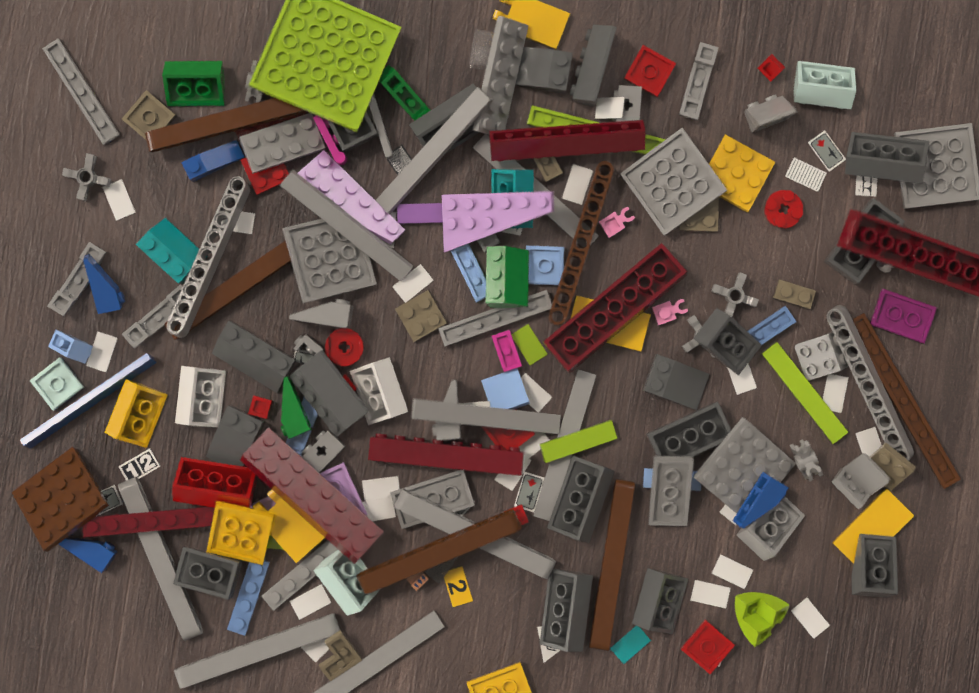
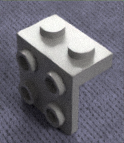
(820, 356)
(860, 479)

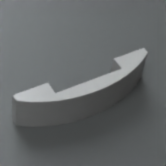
(698, 81)
(75, 283)
(153, 321)

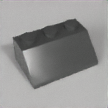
(660, 601)

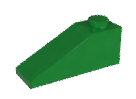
(402, 93)
(293, 414)

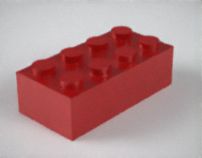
(208, 482)

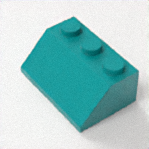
(513, 182)
(169, 250)

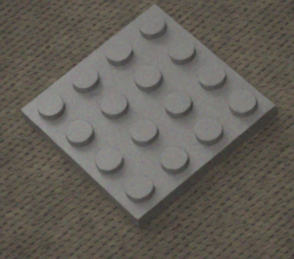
(949, 170)
(673, 181)
(326, 261)
(740, 462)

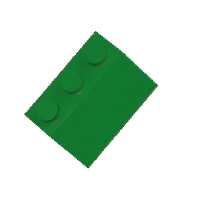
(194, 83)
(507, 277)

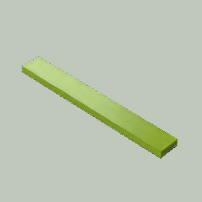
(546, 118)

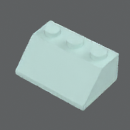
(824, 85)
(340, 579)

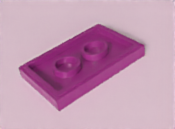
(903, 316)

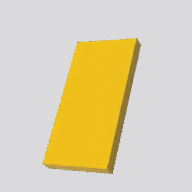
(631, 336)
(882, 517)

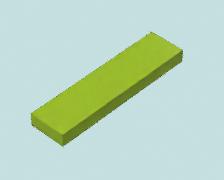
(578, 441)

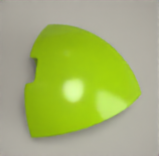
(759, 614)

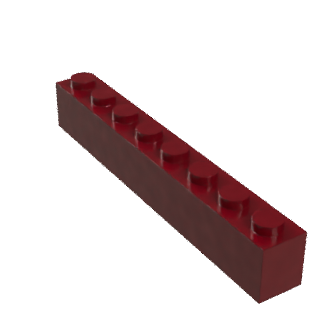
(567, 140)
(446, 455)

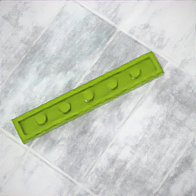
(804, 393)

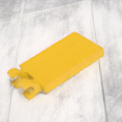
(544, 21)
(290, 528)

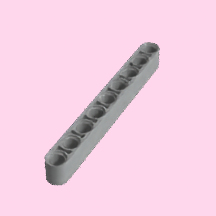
(210, 266)
(871, 375)
(451, 522)
(162, 563)
(256, 650)

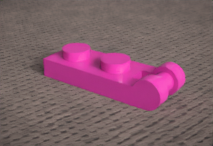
(330, 140)

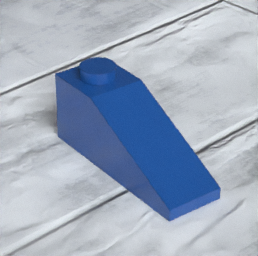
(212, 160)
(104, 289)
(761, 499)
(93, 552)

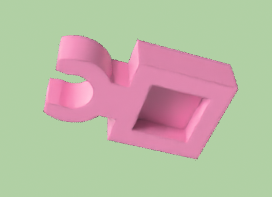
(613, 223)
(666, 312)

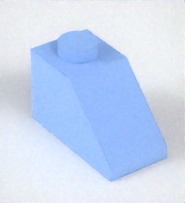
(70, 346)

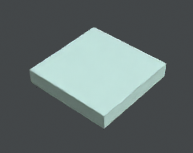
(57, 383)

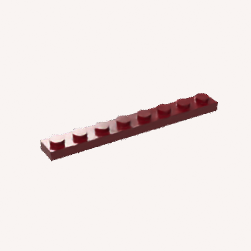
(149, 521)

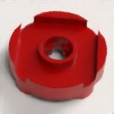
(788, 199)
(337, 338)

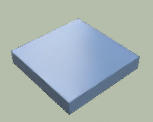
(545, 264)
(505, 390)

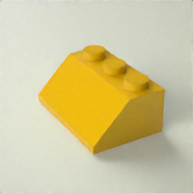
(136, 413)

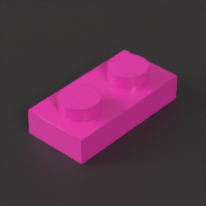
(506, 350)

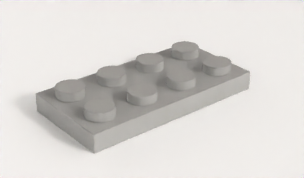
(281, 143)
(446, 490)
(670, 490)

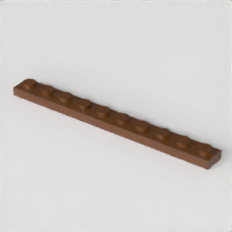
(906, 405)

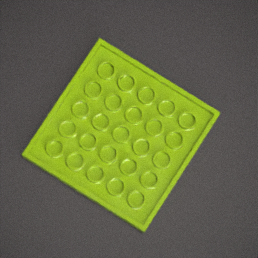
(325, 59)

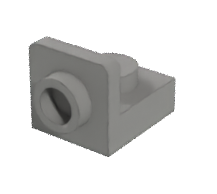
(312, 346)

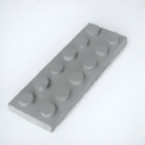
(501, 73)

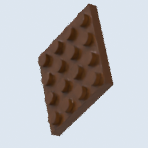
(60, 499)

